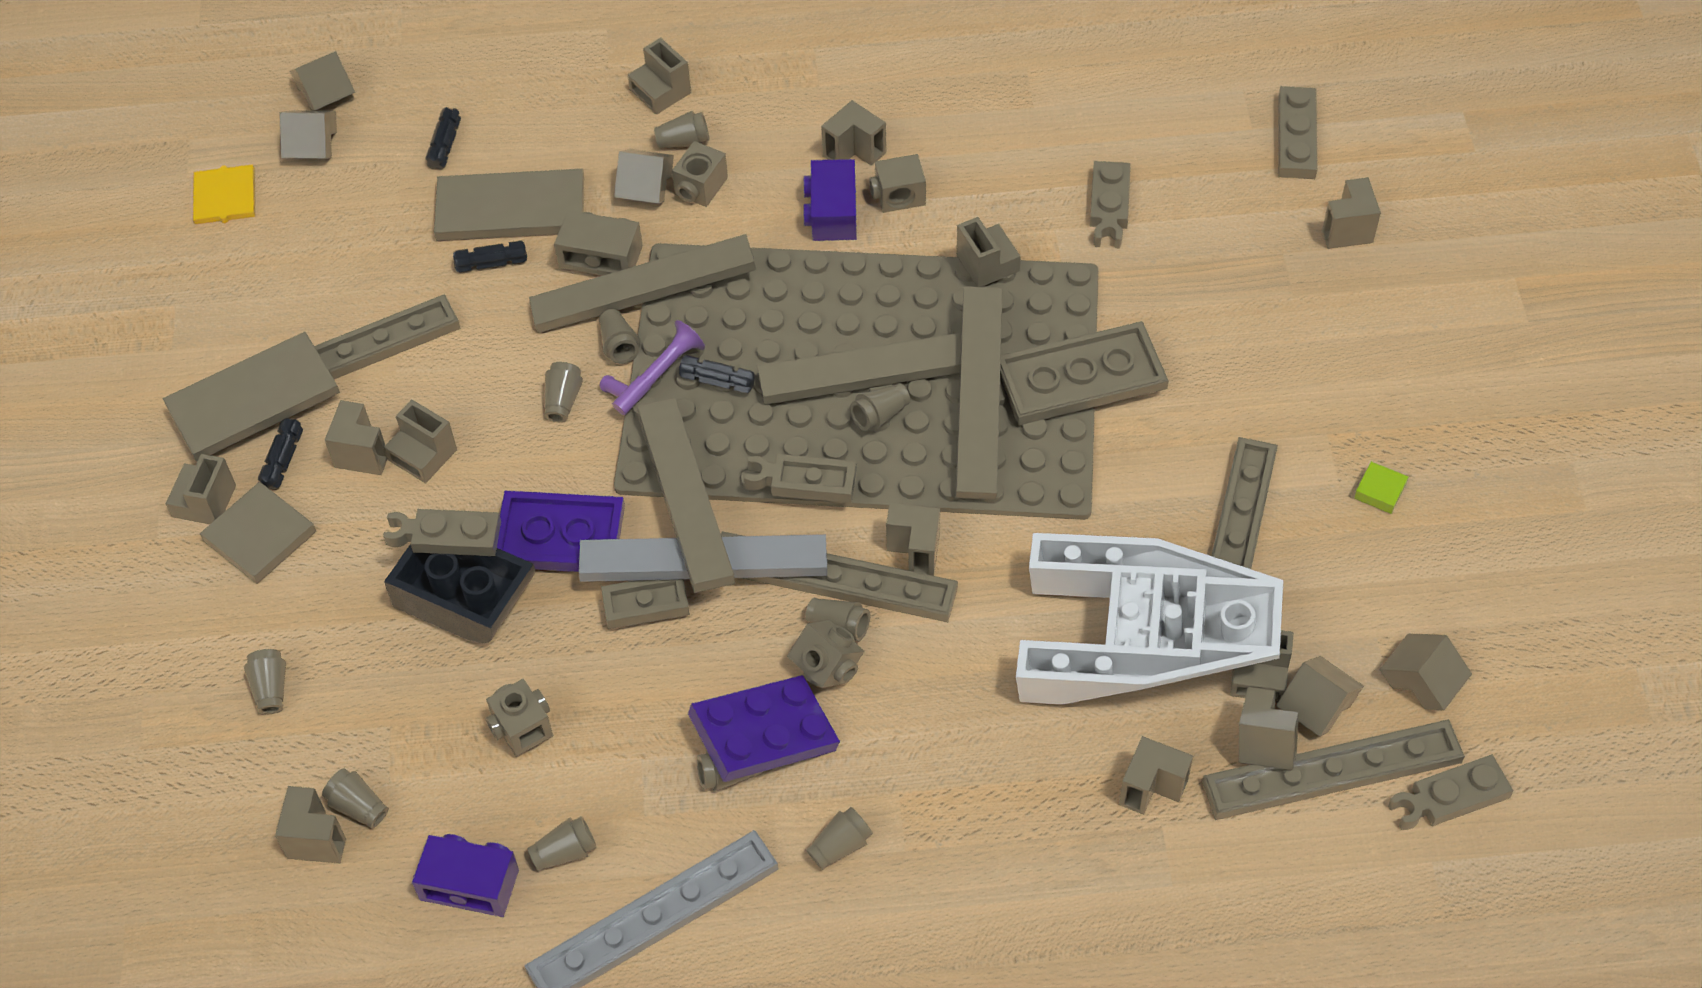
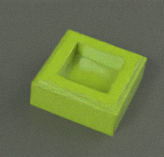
(1381, 487)

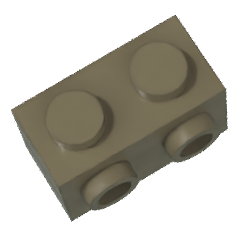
(597, 243)

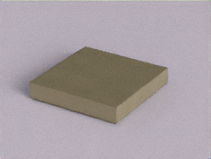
(258, 532)

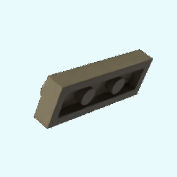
(1297, 132)

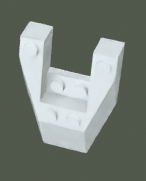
(1167, 617)

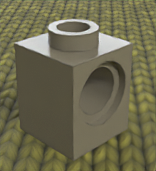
(700, 174)
(899, 183)

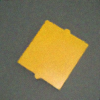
(224, 194)

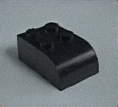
(459, 591)

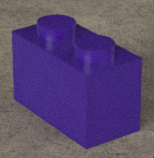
(832, 200)
(466, 874)

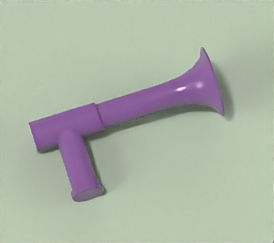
(629, 395)

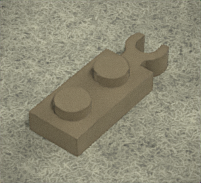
(1110, 200)
(804, 477)
(446, 532)
(1453, 793)

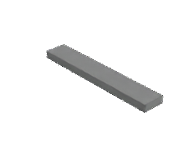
(664, 561)
(654, 915)

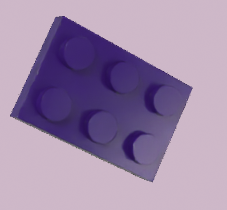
(550, 526)
(763, 728)

